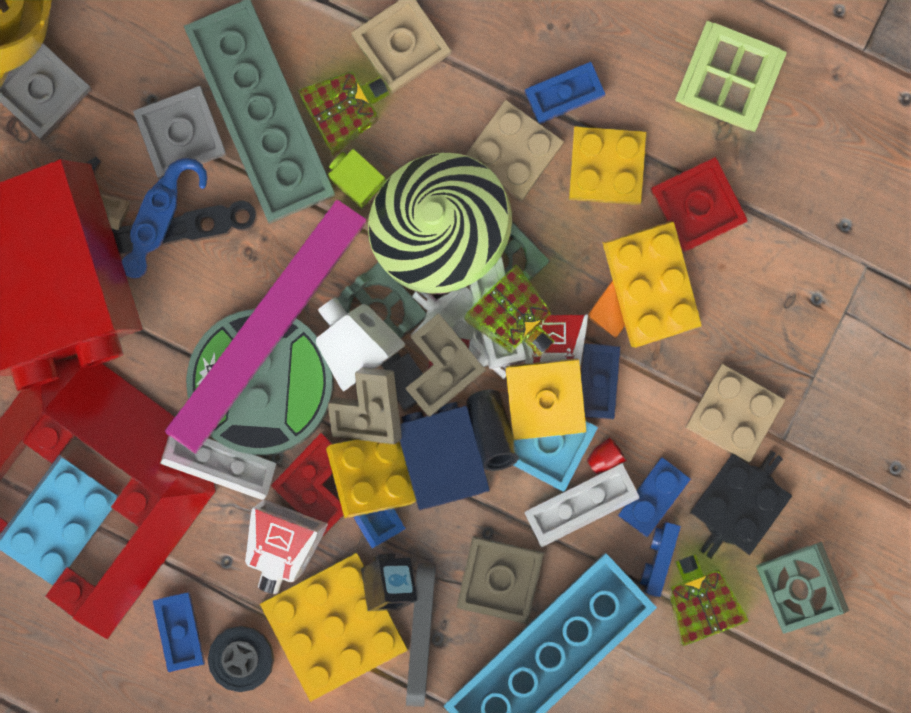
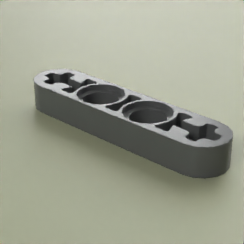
(420, 635)

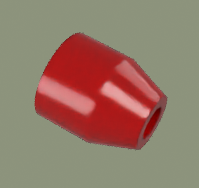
(606, 456)

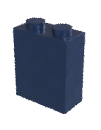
(442, 456)

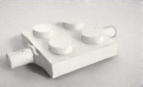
(453, 310)

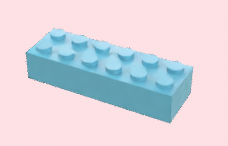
(558, 645)

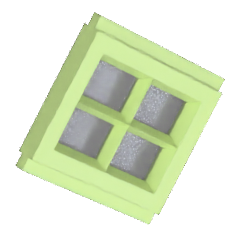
(730, 76)

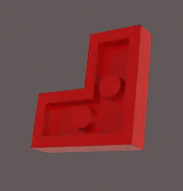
(303, 484)

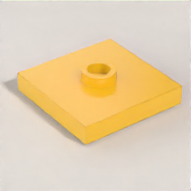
(546, 399)

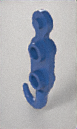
(156, 215)

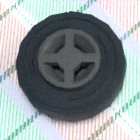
(228, 663)

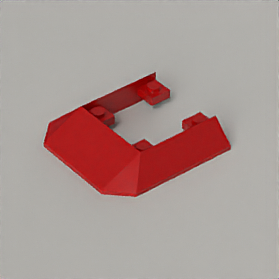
(132, 436)

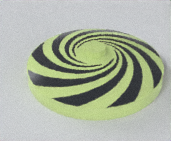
(440, 223)

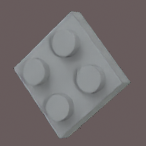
(42, 92)
(179, 129)

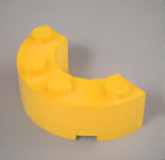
(22, 31)

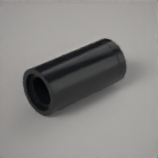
(492, 430)

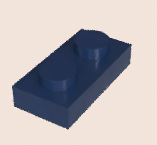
(599, 380)

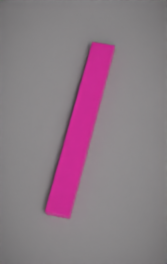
(265, 327)

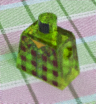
(343, 108)
(512, 314)
(702, 603)

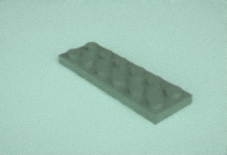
(259, 111)

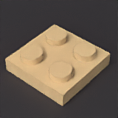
(401, 43)
(515, 149)
(735, 413)

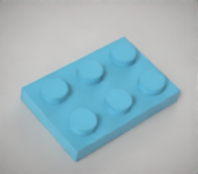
(56, 520)

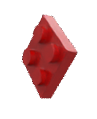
(699, 204)

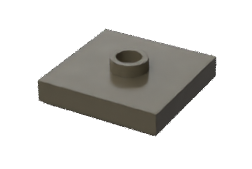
(500, 580)

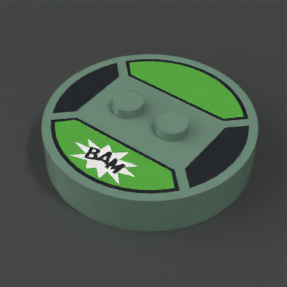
(283, 398)

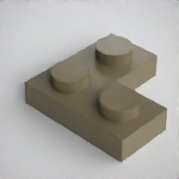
(452, 366)
(375, 412)

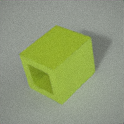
(356, 177)

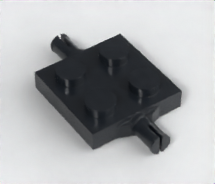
(741, 504)

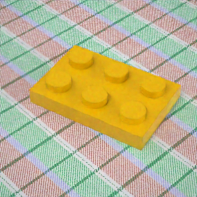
(652, 284)

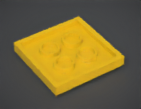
(329, 630)

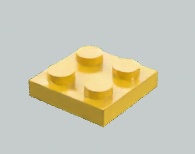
(607, 165)
(370, 476)

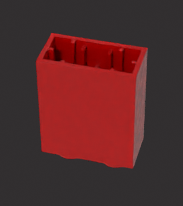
(59, 275)

